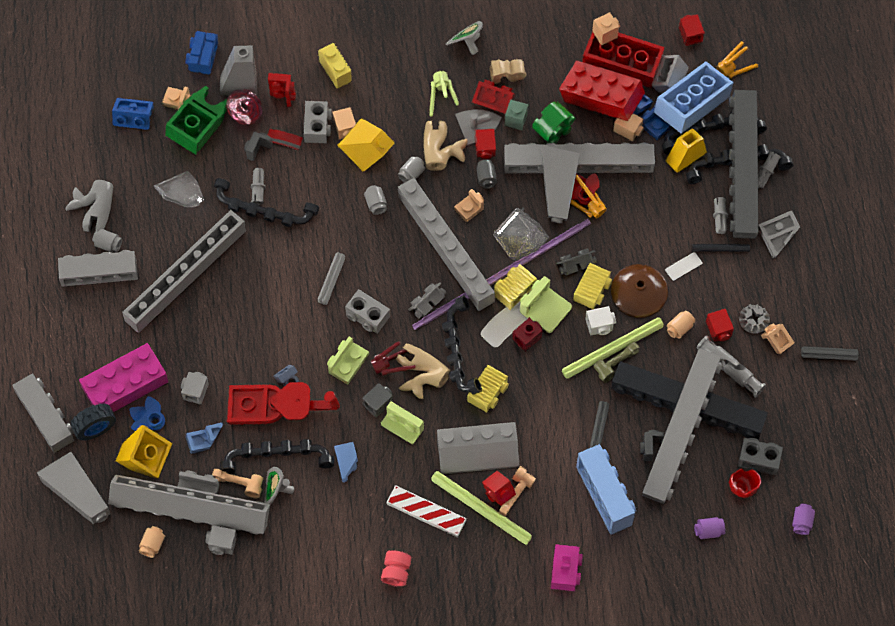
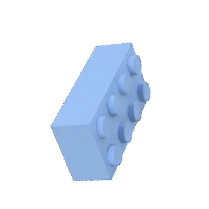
(693, 97)
(606, 489)

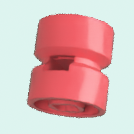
(395, 572)

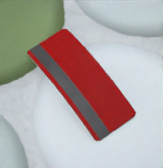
(286, 139)

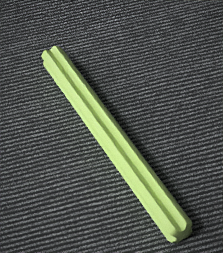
(612, 347)
(481, 507)

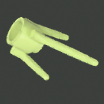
(441, 82)

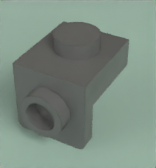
(257, 140)
(646, 446)

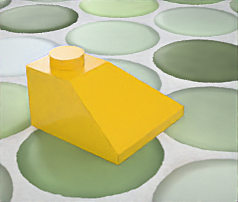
(365, 144)
(144, 452)

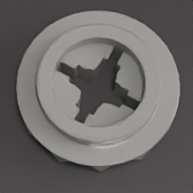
(750, 325)

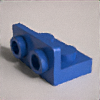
(132, 113)
(654, 124)

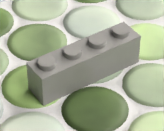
(97, 268)
(43, 413)

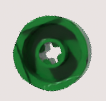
(554, 122)

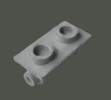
(432, 294)

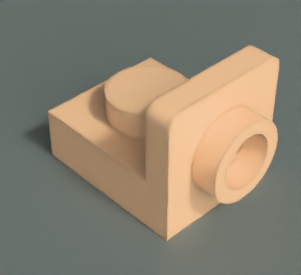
(175, 98)
(470, 205)
(778, 337)

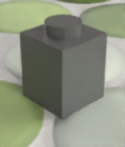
(377, 399)

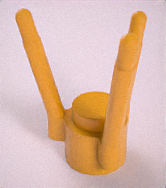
(727, 66)
(596, 206)

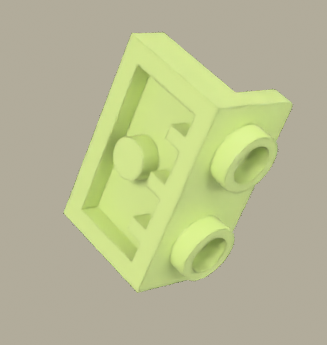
(347, 360)
(402, 423)

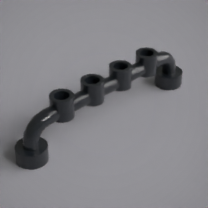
(700, 126)
(708, 161)
(269, 213)
(453, 343)
(286, 449)

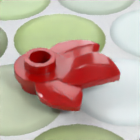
(592, 184)

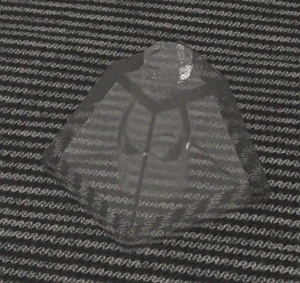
(181, 190)
(520, 235)

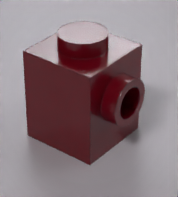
(527, 334)

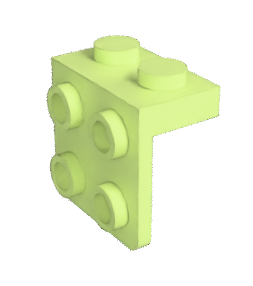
(544, 305)

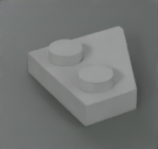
(778, 232)

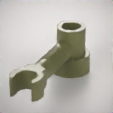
(605, 370)

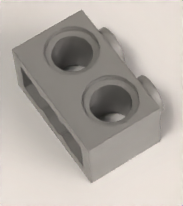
(314, 122)
(370, 308)

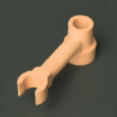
(523, 479)
(253, 485)

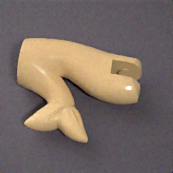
(433, 139)
(436, 374)

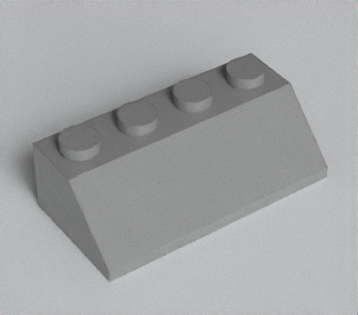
(478, 448)

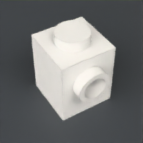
(600, 321)

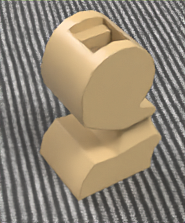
(512, 70)

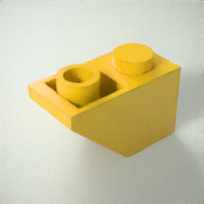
(686, 150)

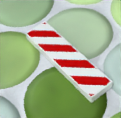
(426, 511)

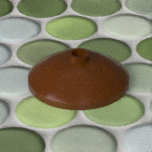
(636, 300)

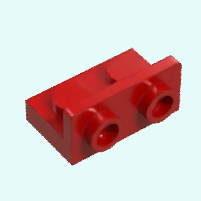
(282, 86)
(493, 97)

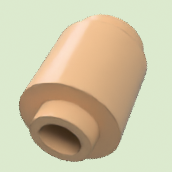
(680, 324)
(151, 541)

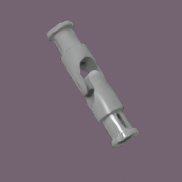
(733, 367)

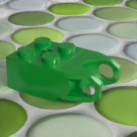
(195, 121)

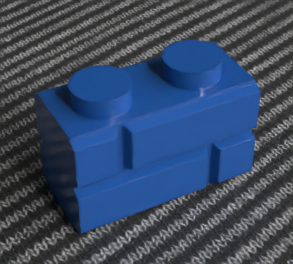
(202, 52)

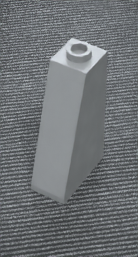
(239, 71)
(559, 180)
(72, 485)

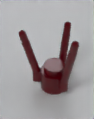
(381, 362)

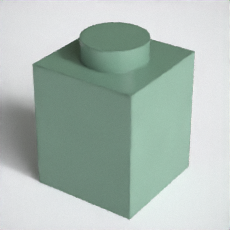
(516, 114)

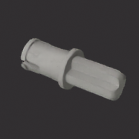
(767, 169)
(258, 186)
(720, 215)

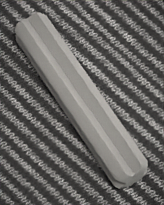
(331, 278)

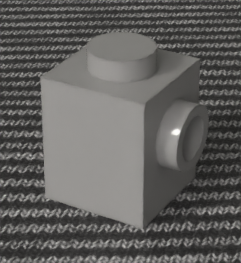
(194, 387)
(221, 540)

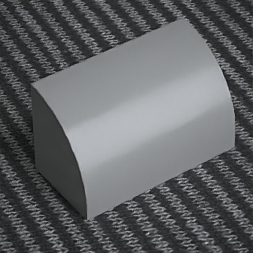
(670, 72)

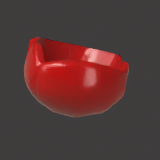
(745, 483)

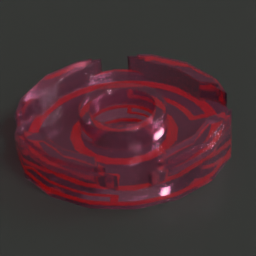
(239, 114)

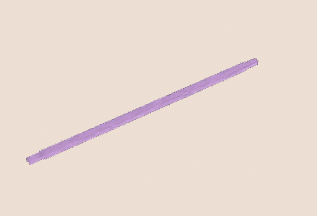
(503, 273)

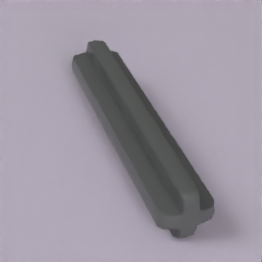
(829, 353)
(599, 424)

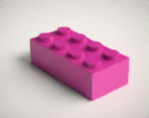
(125, 379)

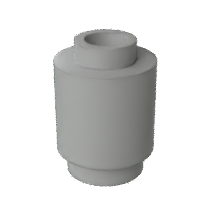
(411, 169)
(375, 200)
(107, 240)

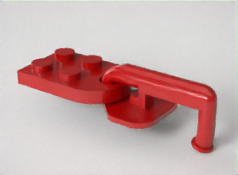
(254, 403)

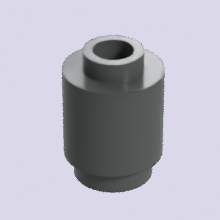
(486, 174)

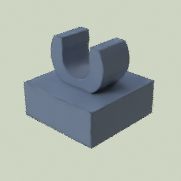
(286, 374)

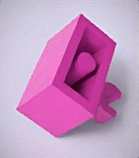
(565, 567)

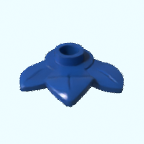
(147, 414)

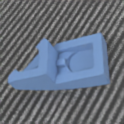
(203, 439)
(346, 459)

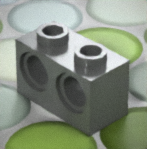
(759, 461)

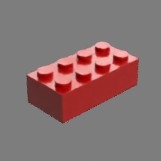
(626, 56)
(602, 90)

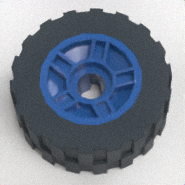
(93, 421)

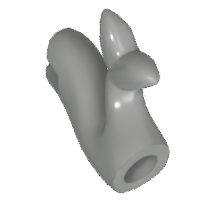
(101, 196)

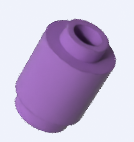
(803, 519)
(709, 528)

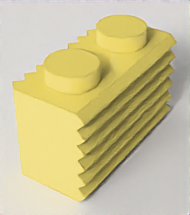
(335, 65)
(514, 286)
(592, 286)
(492, 384)

